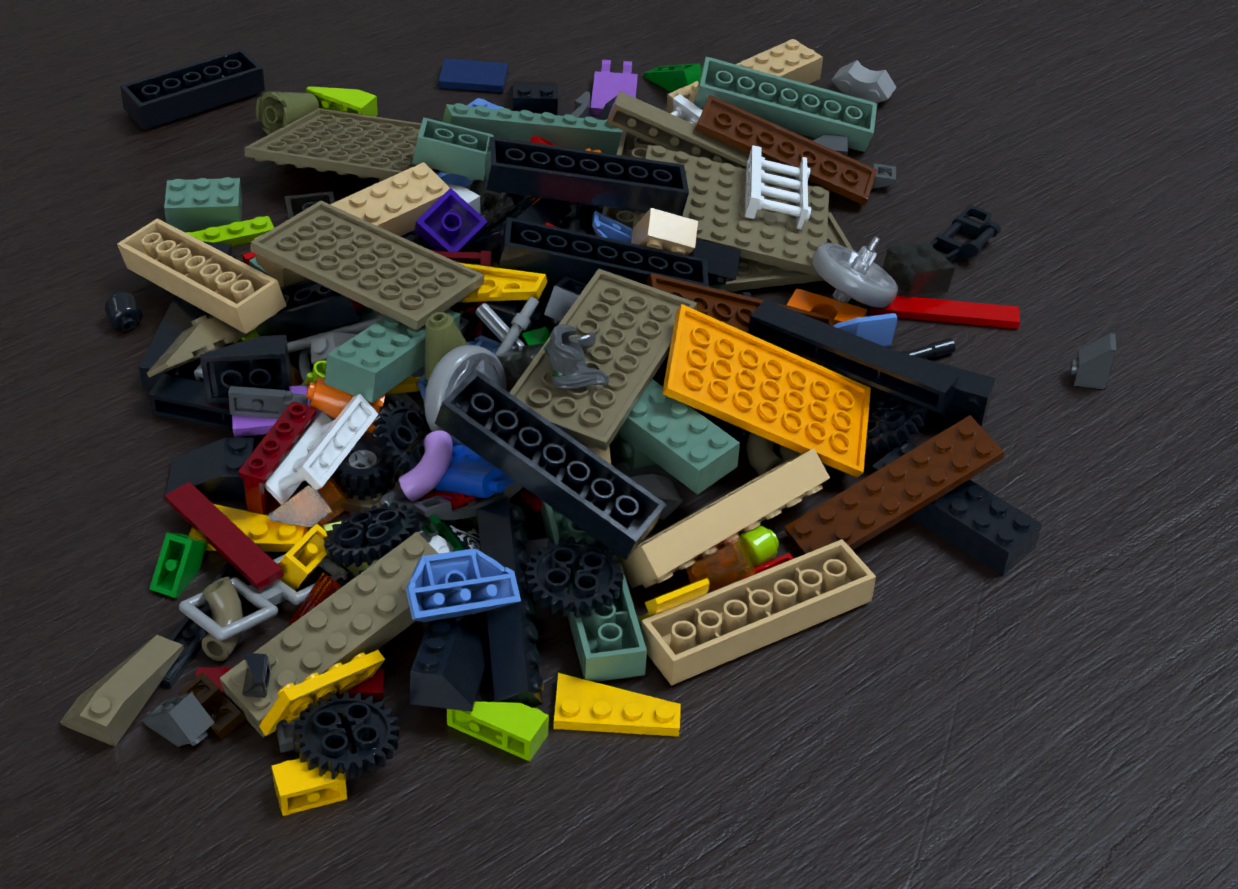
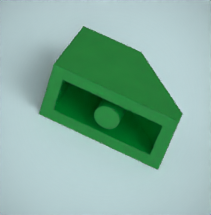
(177, 563)

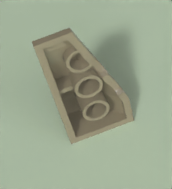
(201, 338)
(118, 697)

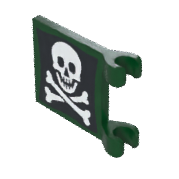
(459, 535)

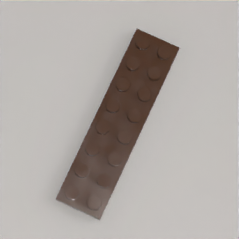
(785, 147)
(720, 304)
(898, 489)

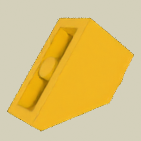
(304, 557)
(304, 788)

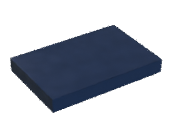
(473, 75)

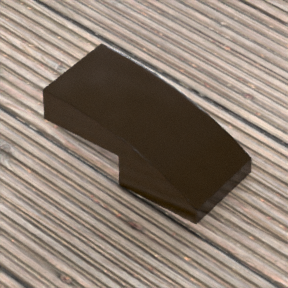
(219, 708)

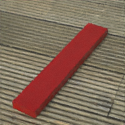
(952, 312)

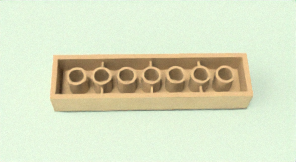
(786, 60)
(390, 204)
(202, 275)
(724, 520)
(756, 611)

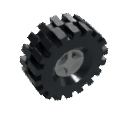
(365, 470)

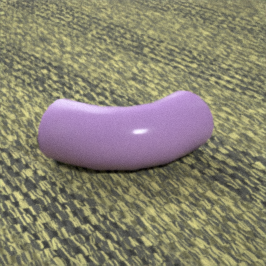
(431, 468)

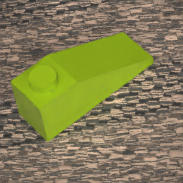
(345, 100)
(504, 725)

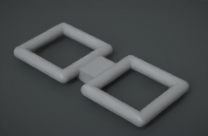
(263, 599)

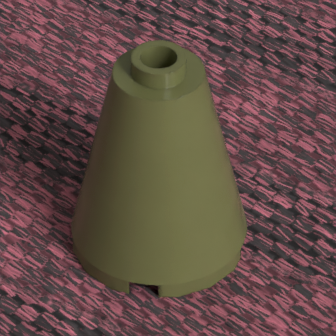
(282, 108)
(440, 338)

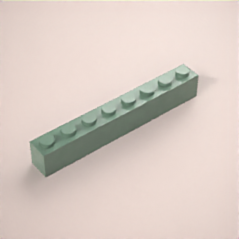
(521, 126)

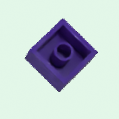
(450, 224)

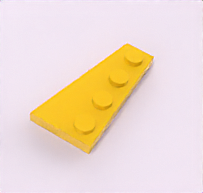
(506, 285)
(267, 534)
(338, 678)
(605, 708)

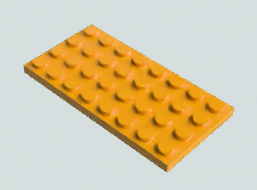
(767, 390)

